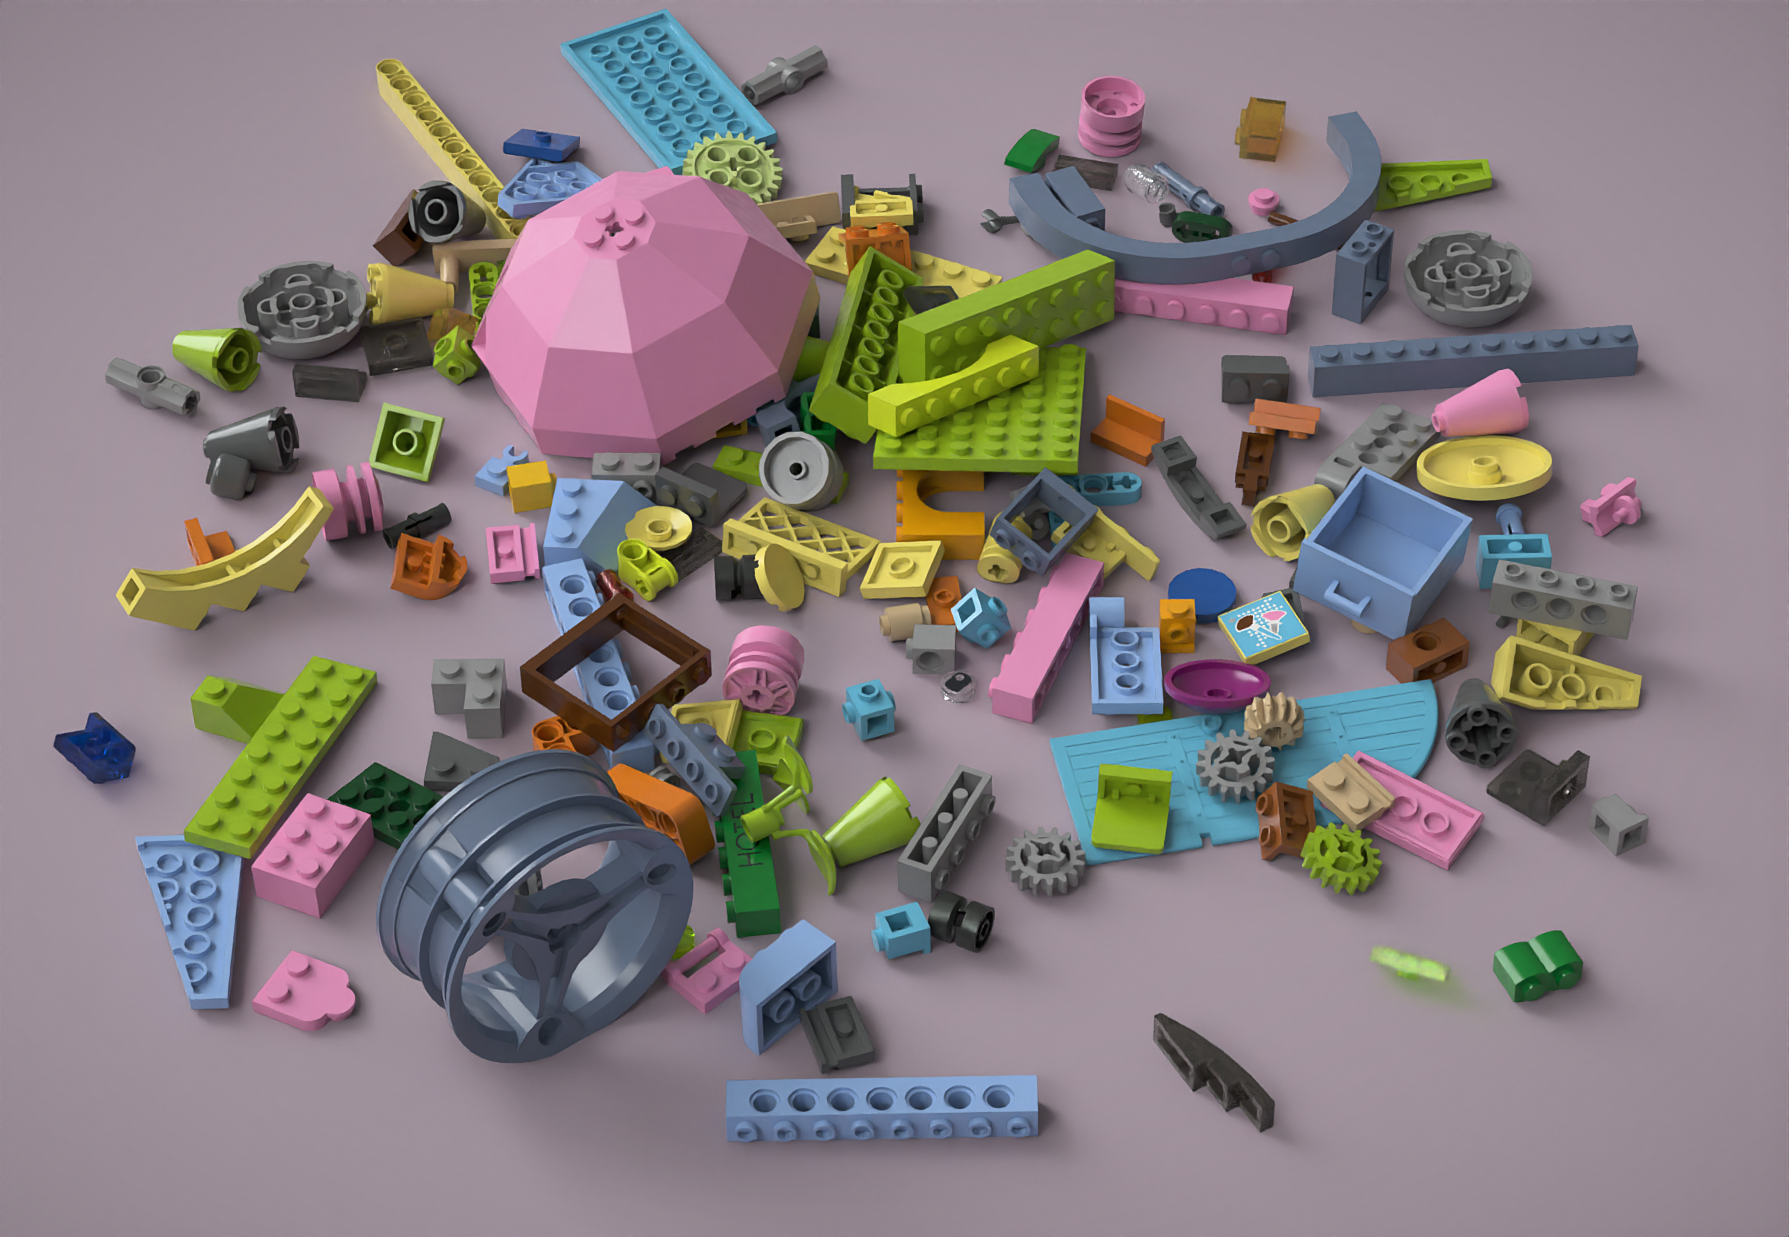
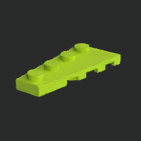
(1425, 181)

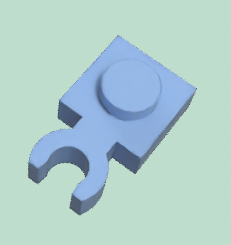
(494, 473)

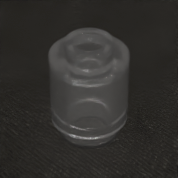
(1146, 183)

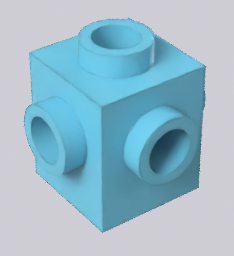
(981, 618)
(869, 709)

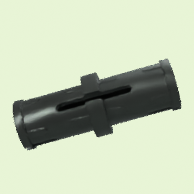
(417, 524)

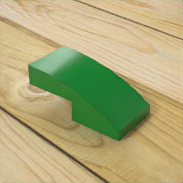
(1031, 150)

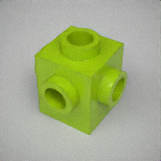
(455, 356)

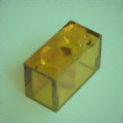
(1261, 129)

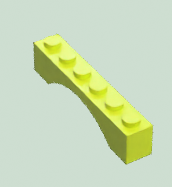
(911, 405)

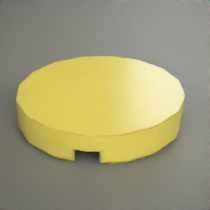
(779, 577)

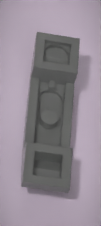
(1192, 490)

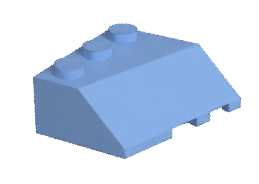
(590, 521)

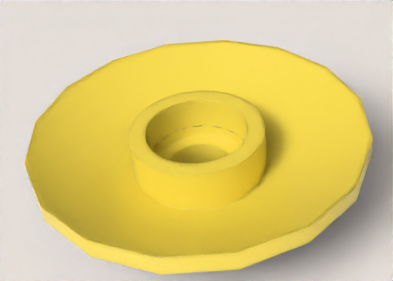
(660, 527)

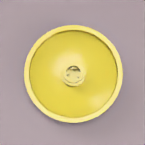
(1484, 467)

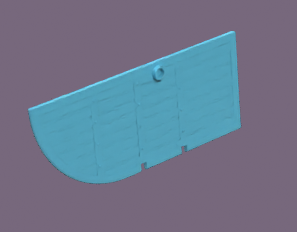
(1384, 722)

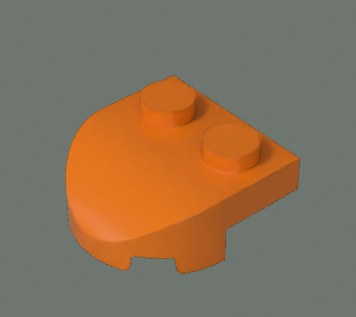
(1295, 418)
(427, 568)

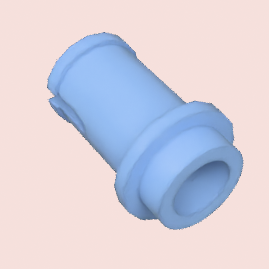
(1509, 518)

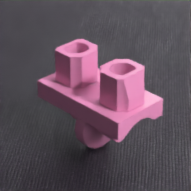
(1614, 506)

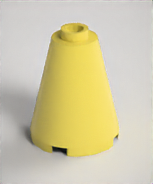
(1288, 518)

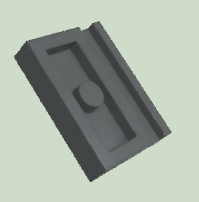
(837, 1034)

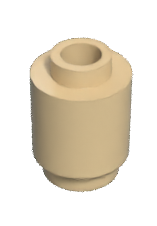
(900, 620)

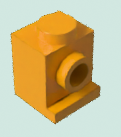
(1177, 625)

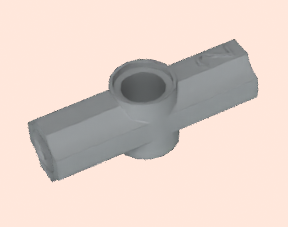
(784, 75)
(152, 386)

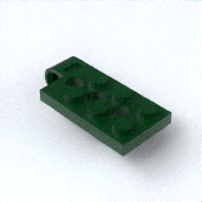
(396, 795)

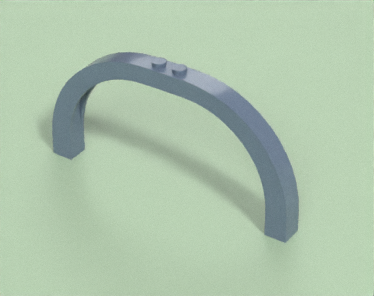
(1223, 257)

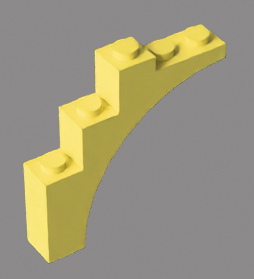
(272, 560)

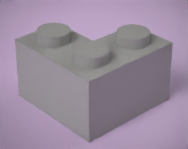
(472, 689)

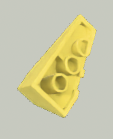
(1558, 680)

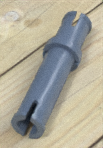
(1195, 197)

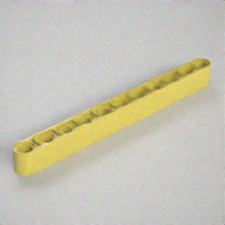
(445, 145)

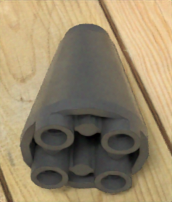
(1479, 725)

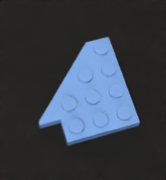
(543, 185)

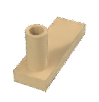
(459, 256)

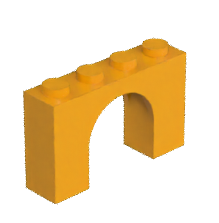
(959, 531)

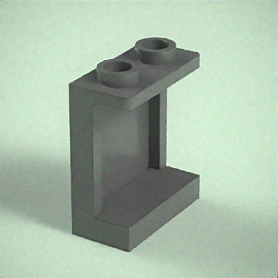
(913, 191)

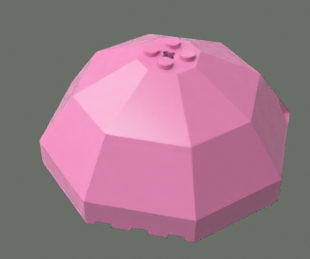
(650, 329)

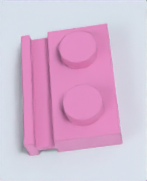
(512, 553)

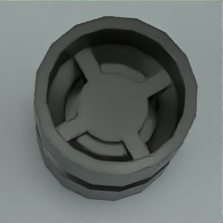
(736, 577)
(964, 922)

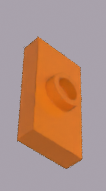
(941, 598)

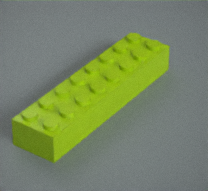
(1033, 306)
(863, 343)

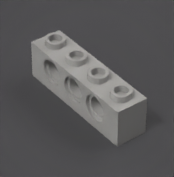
(1563, 599)

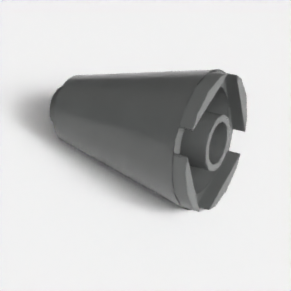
(444, 213)
(262, 438)

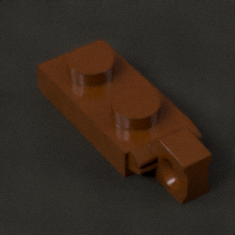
(1254, 464)

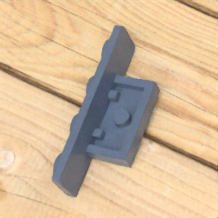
(697, 756)

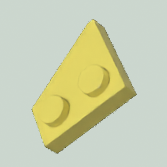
(880, 208)

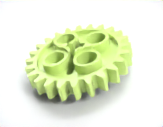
(736, 165)

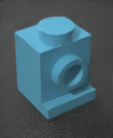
(901, 931)

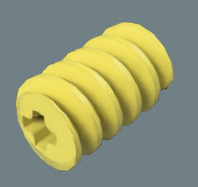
(999, 563)

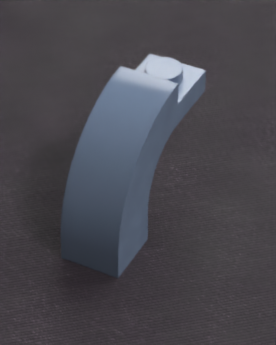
(784, 415)

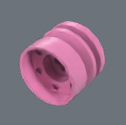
(1111, 116)
(351, 500)
(764, 670)

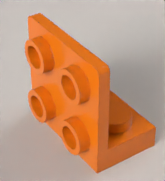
(887, 239)

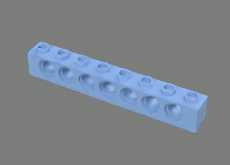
(602, 674)
(881, 1108)

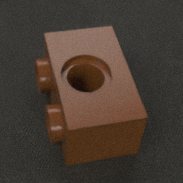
(1428, 653)

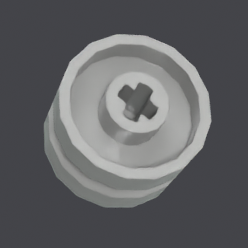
(782, 475)

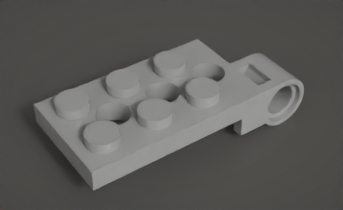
(1383, 443)

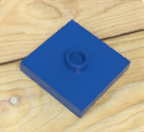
(541, 145)

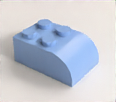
(782, 979)

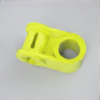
(644, 568)

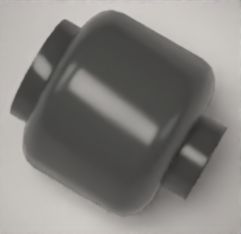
(230, 476)

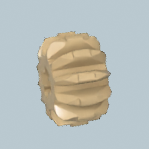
(1275, 720)

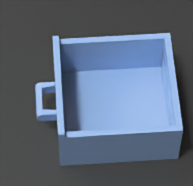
(1382, 554)

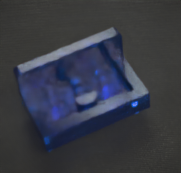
(98, 750)

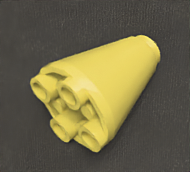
(404, 294)

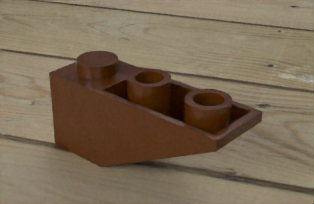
(398, 239)

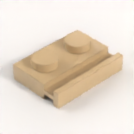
(1351, 793)

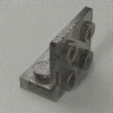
(1540, 786)

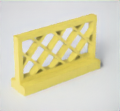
(818, 568)

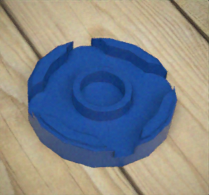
(1210, 589)

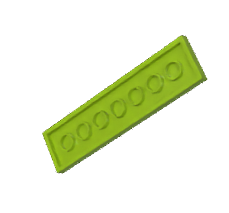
(280, 757)

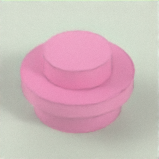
(1263, 201)

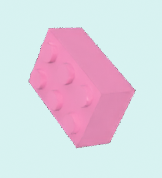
(313, 855)

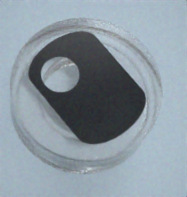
(958, 686)

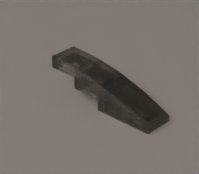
(1206, 1065)

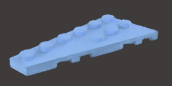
(199, 909)

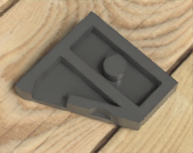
(453, 762)

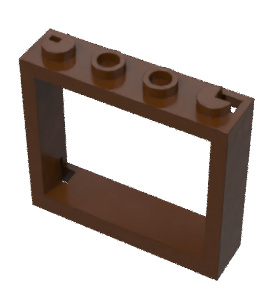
(587, 637)

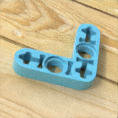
(1106, 497)

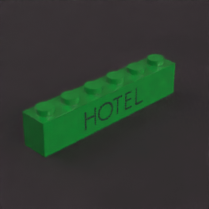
(749, 865)

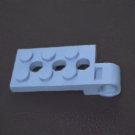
(1108, 655)

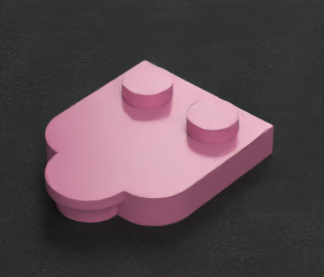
(306, 993)

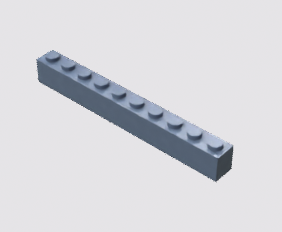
(1469, 359)

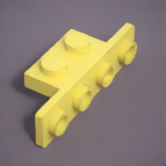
(1111, 545)

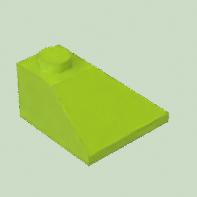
(406, 442)
(232, 707)

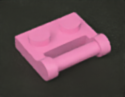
(713, 981)

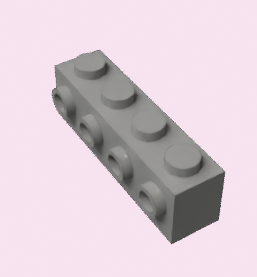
(945, 833)

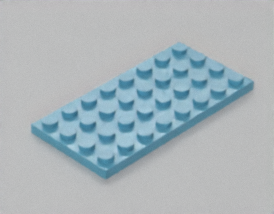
(663, 87)

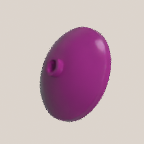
(1216, 685)

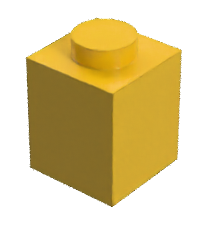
(530, 486)

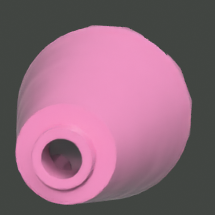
(1484, 408)

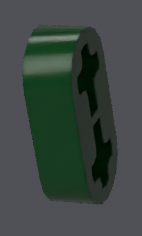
(1201, 227)

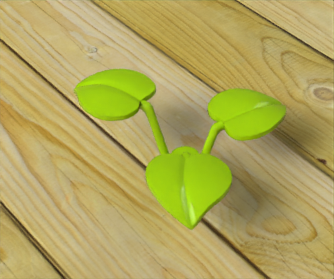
(767, 820)

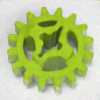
(1341, 858)

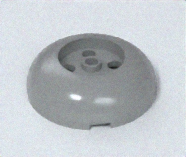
(1467, 278)
(303, 309)

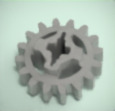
(1235, 765)
(1045, 861)

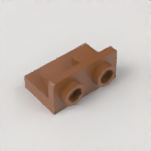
(1284, 820)

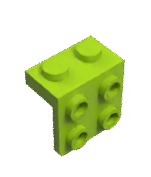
(1131, 808)

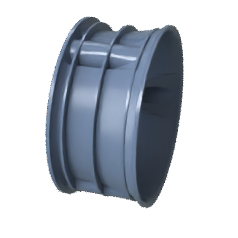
(572, 949)

